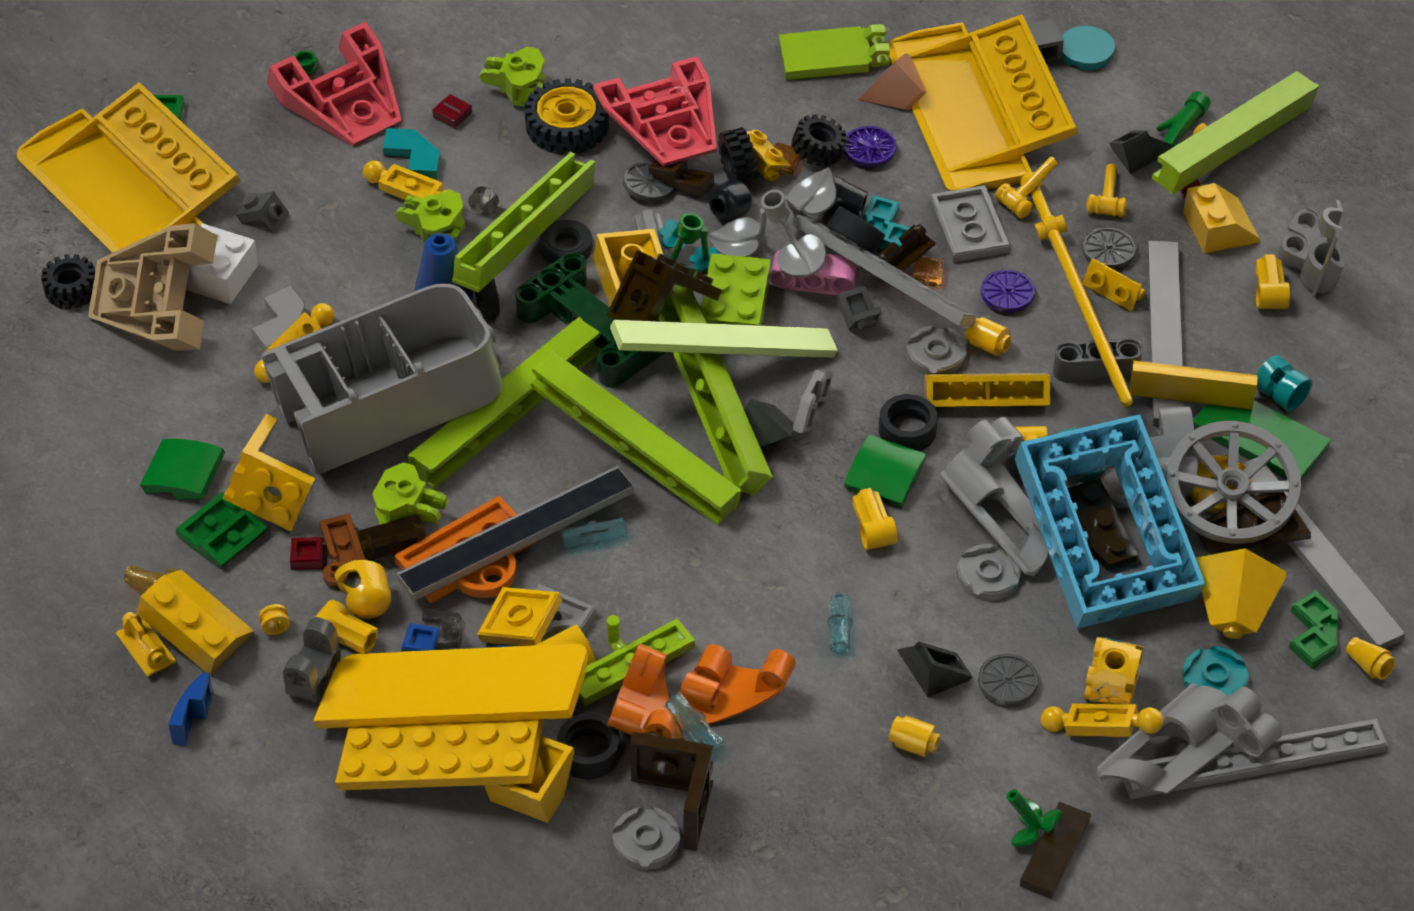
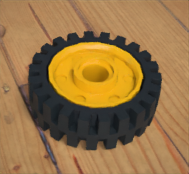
(565, 116)

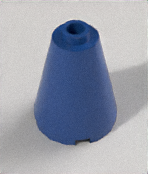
(438, 263)

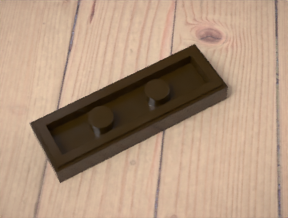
(1055, 851)

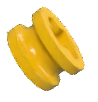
(274, 619)

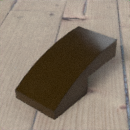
(682, 178)

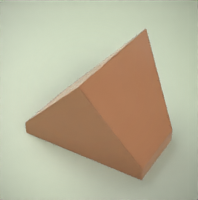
(897, 86)

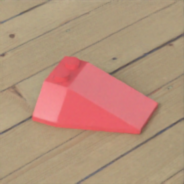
(667, 115)

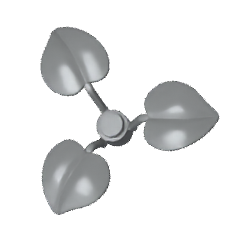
(800, 258)

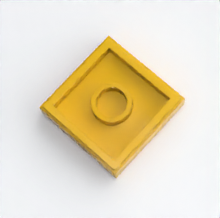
(519, 617)

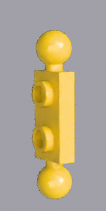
(401, 181)
(321, 316)
(1102, 720)

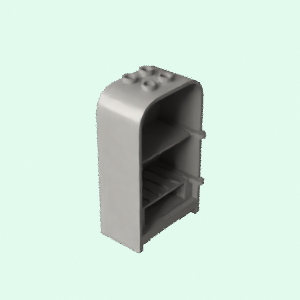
(385, 374)

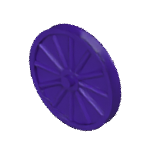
(1007, 291)

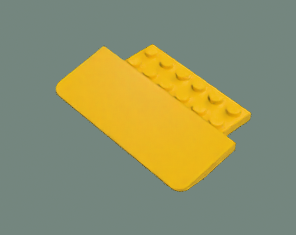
(984, 100)
(127, 169)
(448, 713)

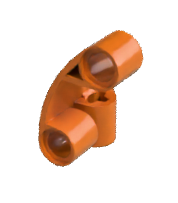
(731, 690)
(643, 697)

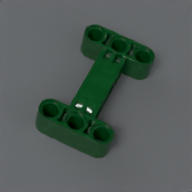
(563, 293)

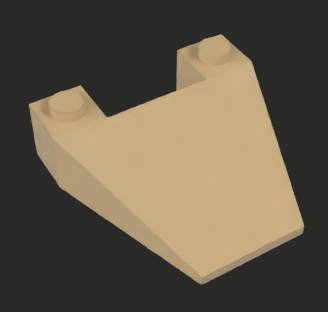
(146, 284)

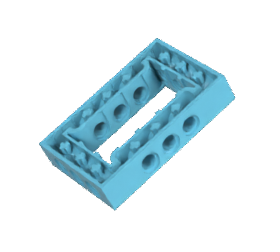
(1126, 446)

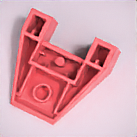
(348, 101)

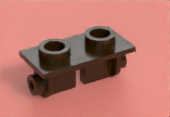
(913, 246)
(390, 537)

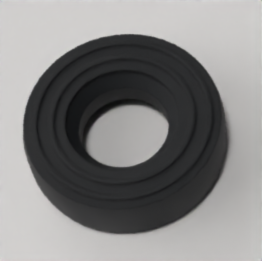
(563, 229)
(488, 301)

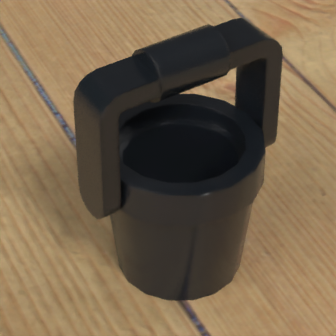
(848, 197)

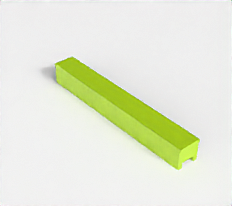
(1235, 132)
(522, 223)
(717, 402)
(471, 433)
(635, 438)

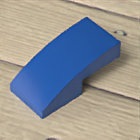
(192, 704)

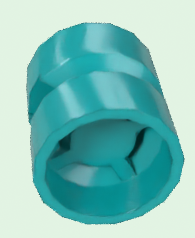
(1283, 383)

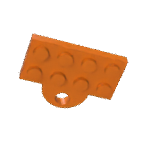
(457, 531)

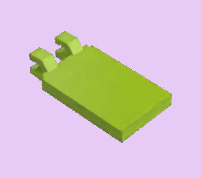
(833, 51)

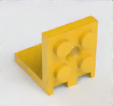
(259, 471)

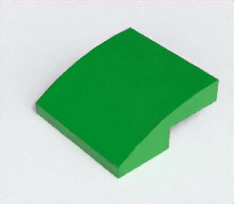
(182, 468)
(885, 469)
(220, 530)

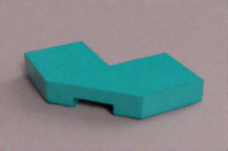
(410, 143)
(882, 214)

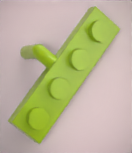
(609, 672)

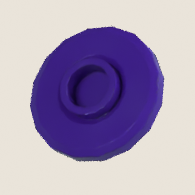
(870, 146)

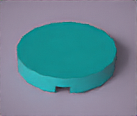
(1087, 47)
(1215, 668)

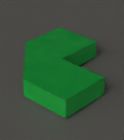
(1321, 638)

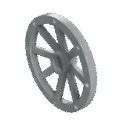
(1233, 477)

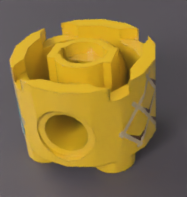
(1113, 672)

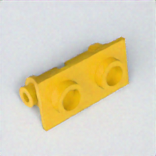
(769, 157)
(1113, 285)
(144, 644)

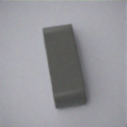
(1082, 362)

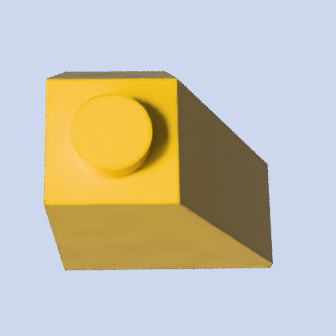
(1238, 590)

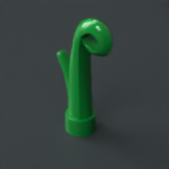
(1194, 107)

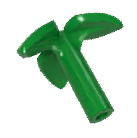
(1030, 815)

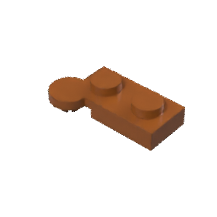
(341, 545)

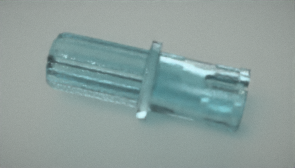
(840, 623)

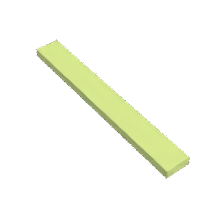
(723, 339)

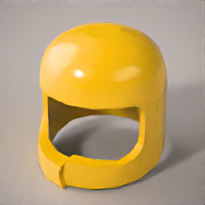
(372, 595)

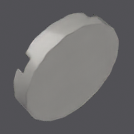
(936, 350)
(988, 573)
(646, 838)

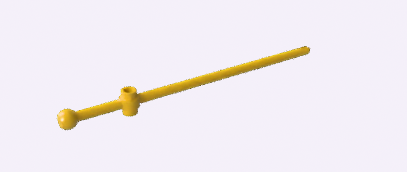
(1051, 228)

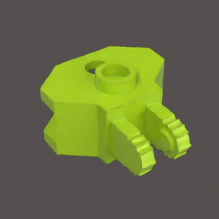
(515, 73)
(433, 214)
(406, 496)

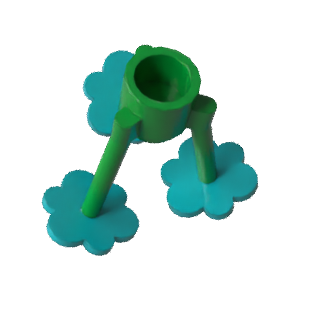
(688, 232)

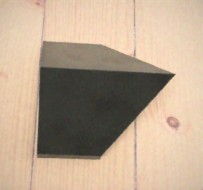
(1138, 149)
(767, 422)
(934, 667)

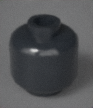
(730, 200)

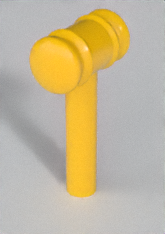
(1016, 199)
(1107, 203)

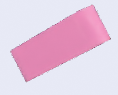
(833, 278)

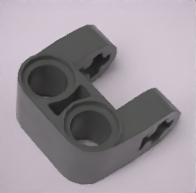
(311, 670)

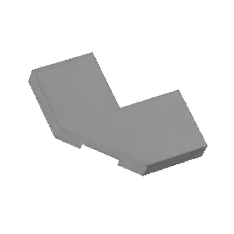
(286, 309)
(815, 392)

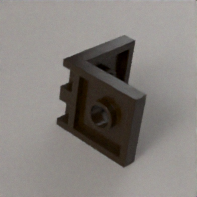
(654, 281)
(676, 766)

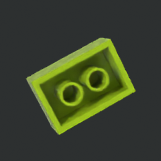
(744, 288)

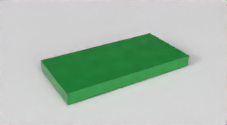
(1302, 442)

